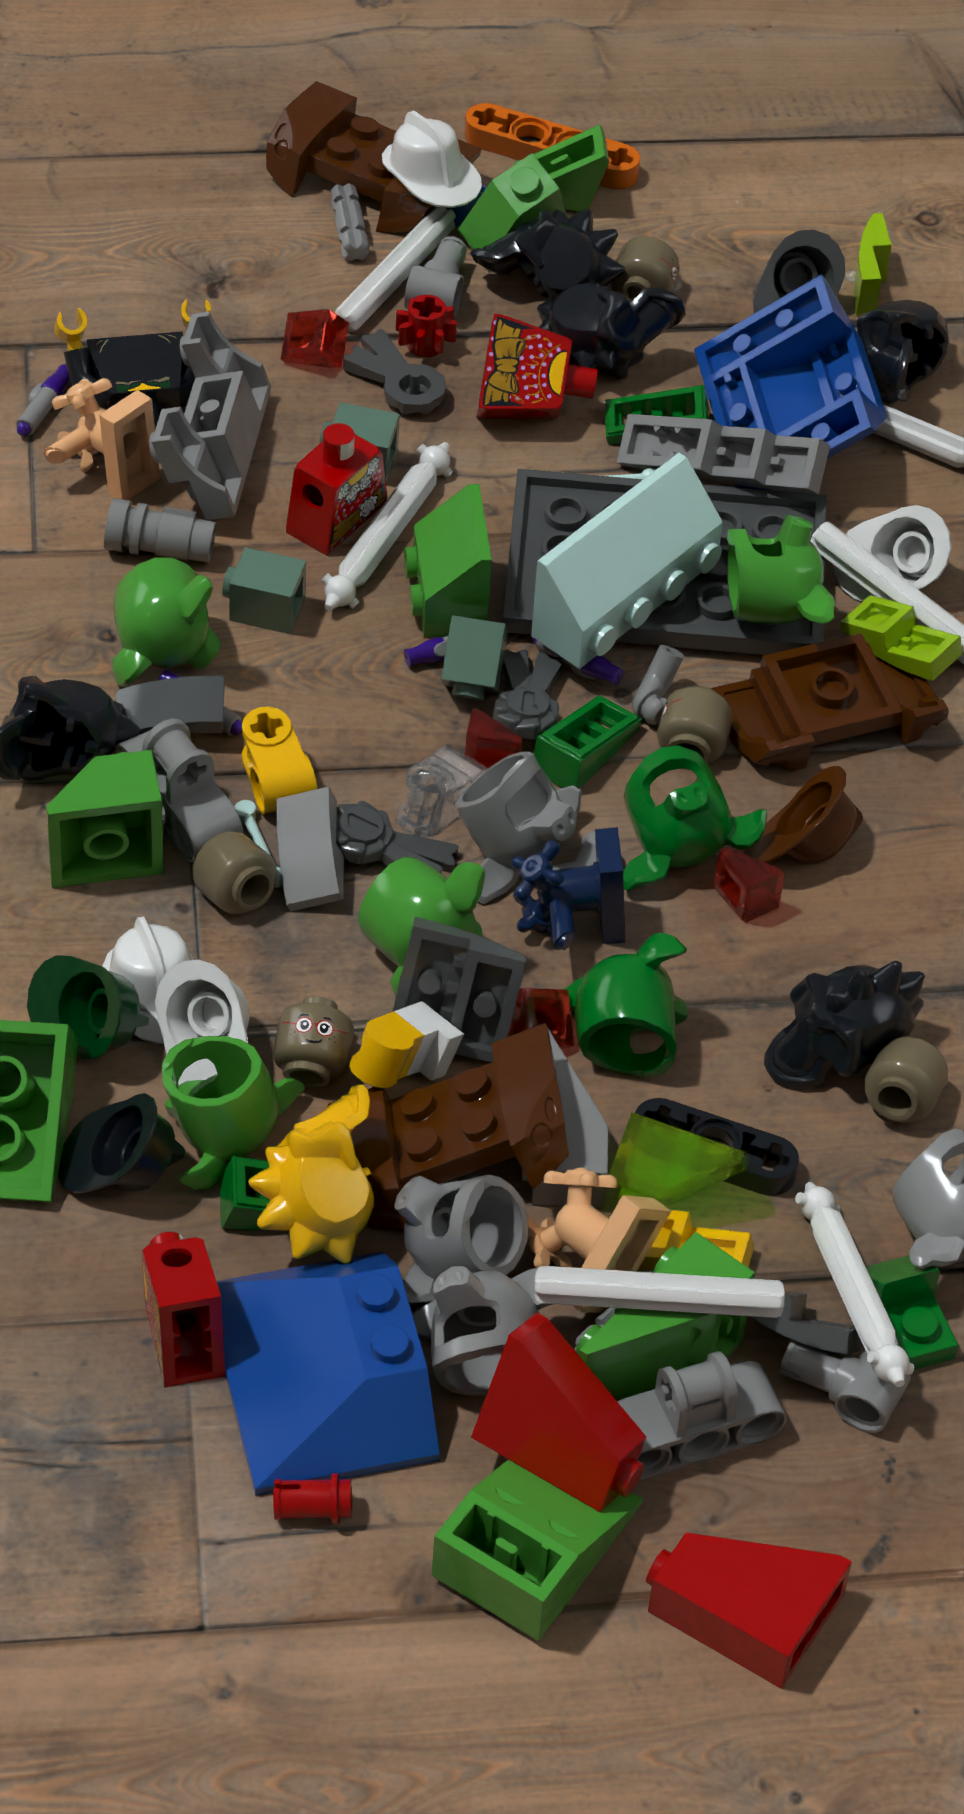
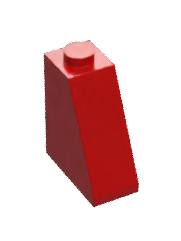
(559, 1418)
(748, 1598)

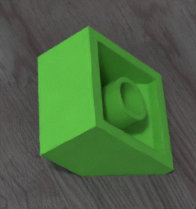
(450, 563)
(107, 822)

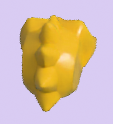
(318, 1181)

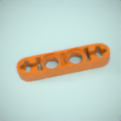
(488, 127)

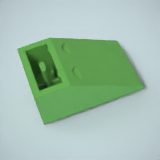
(640, 1341)
(525, 1546)

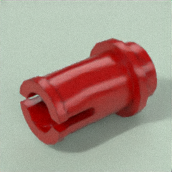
(313, 1499)

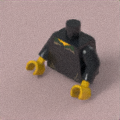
(130, 363)

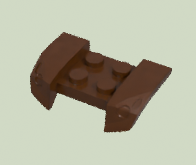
(331, 141)
(824, 697)
(466, 1124)

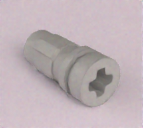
(166, 533)

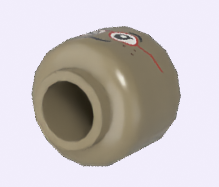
(647, 265)
(697, 721)
(313, 1041)

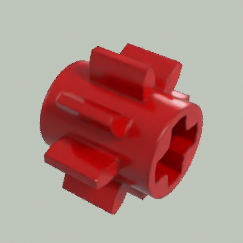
(426, 325)

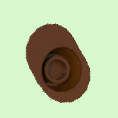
(812, 823)

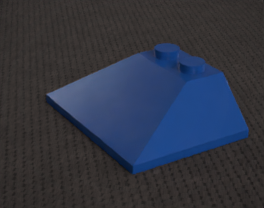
(794, 371)
(326, 1371)

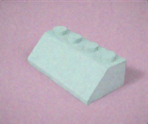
(625, 563)

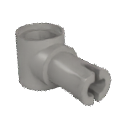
(440, 275)
(851, 1383)

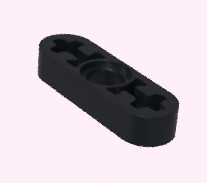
(760, 1144)

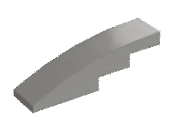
(726, 453)

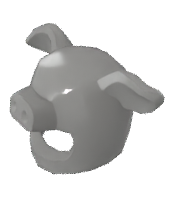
(513, 814)
(934, 1203)
(460, 1223)
(472, 1323)

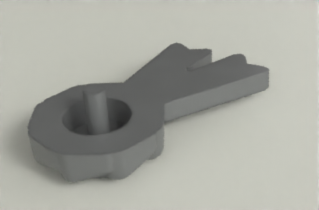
(406, 386)
(526, 705)
(368, 837)

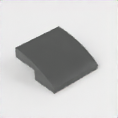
(464, 981)

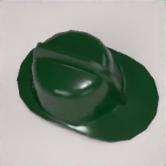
(89, 998)

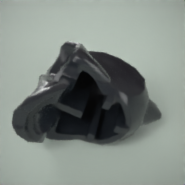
(557, 250)
(607, 327)
(902, 345)
(59, 728)
(843, 1022)

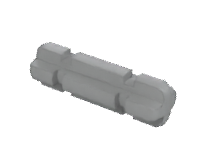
(349, 222)

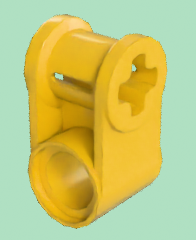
(274, 758)

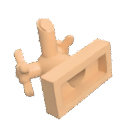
(116, 432)
(600, 1239)

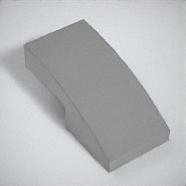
(308, 849)

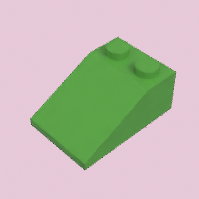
(34, 1106)

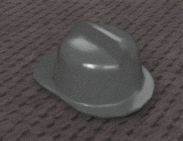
(798, 261)

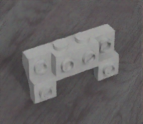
(221, 423)

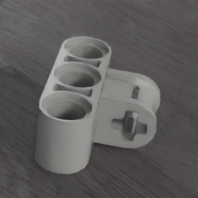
(191, 799)
(704, 1413)

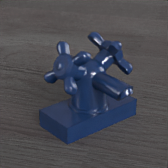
(573, 890)

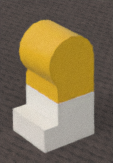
(405, 1044)

